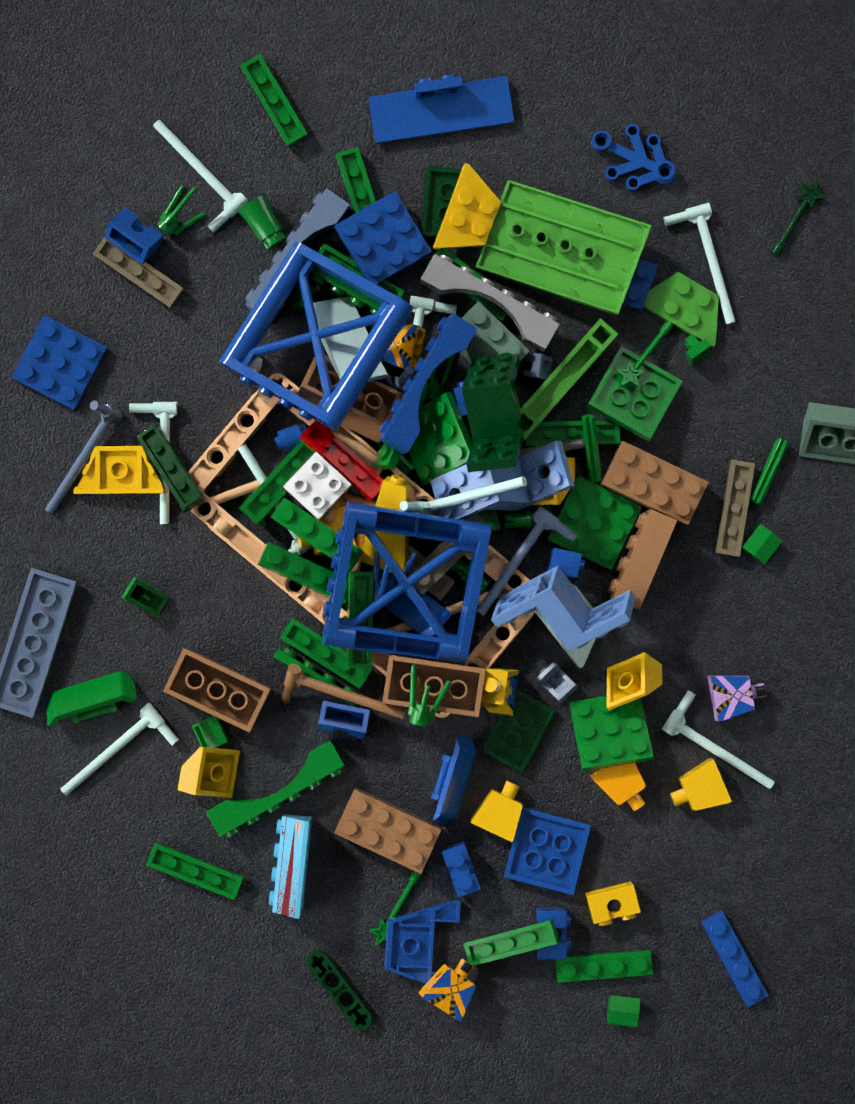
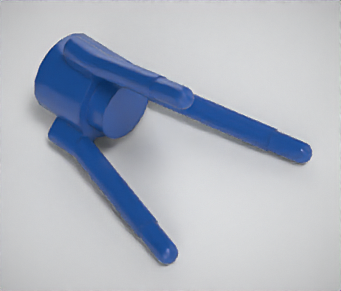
(384, 585)

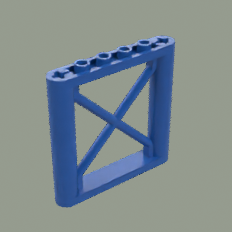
(336, 402)
(368, 519)

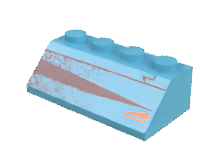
(291, 865)

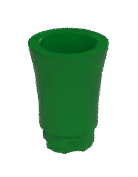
(263, 221)

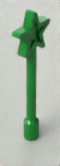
(631, 372)
(381, 931)

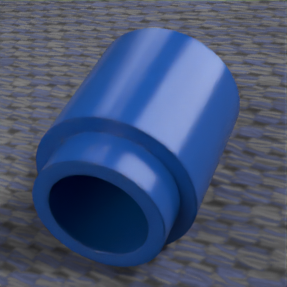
(289, 437)

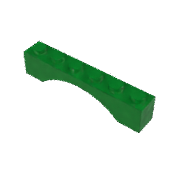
(233, 812)

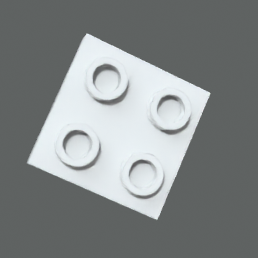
(317, 485)

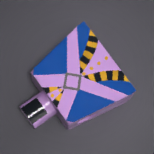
(733, 695)

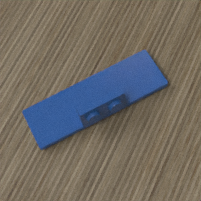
(441, 108)

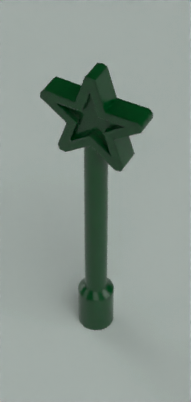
(808, 197)

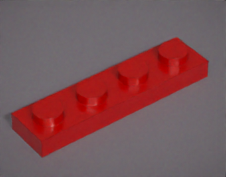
(343, 460)

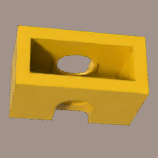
(599, 899)

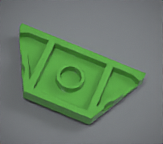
(686, 306)

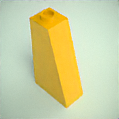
(391, 494)

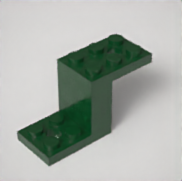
(493, 412)

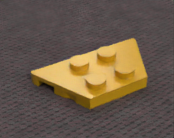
(468, 213)
(119, 472)

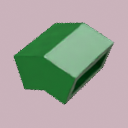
(762, 544)
(210, 732)
(623, 1011)

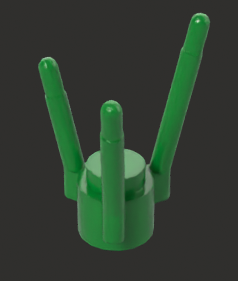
(169, 221)
(435, 390)
(421, 713)

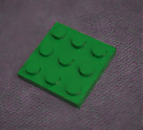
(632, 407)
(442, 439)
(598, 519)
(610, 736)

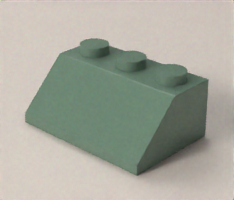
(491, 336)
(828, 433)

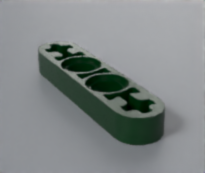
(336, 992)

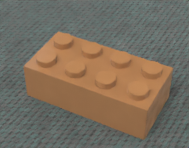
(369, 409)
(653, 483)
(643, 555)
(217, 689)
(462, 695)
(388, 830)

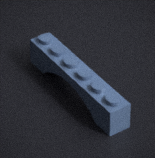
(326, 213)

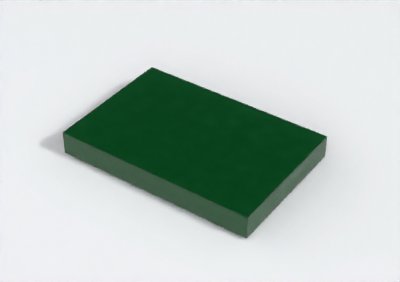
(437, 196)
(518, 735)

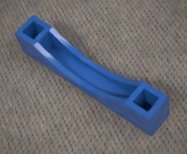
(404, 423)

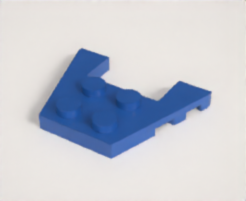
(412, 938)

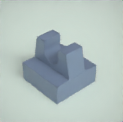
(540, 366)

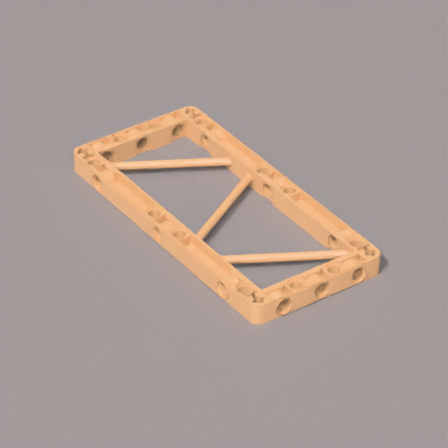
(252, 547)

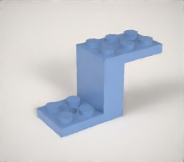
(528, 465)
(564, 608)

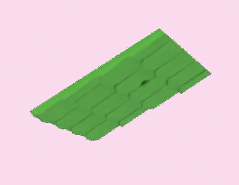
(582, 252)

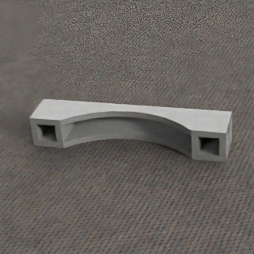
(447, 278)

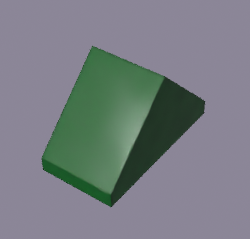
(145, 596)

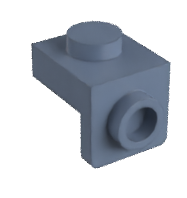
(556, 682)

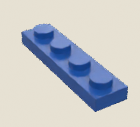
(734, 958)

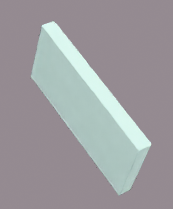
(343, 346)

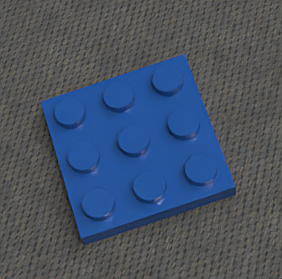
(382, 239)
(59, 362)
(547, 851)

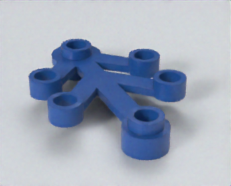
(637, 158)

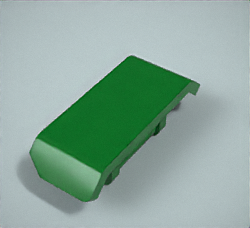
(90, 698)

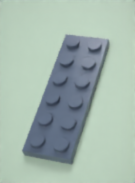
(34, 641)

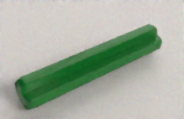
(591, 448)
(769, 471)

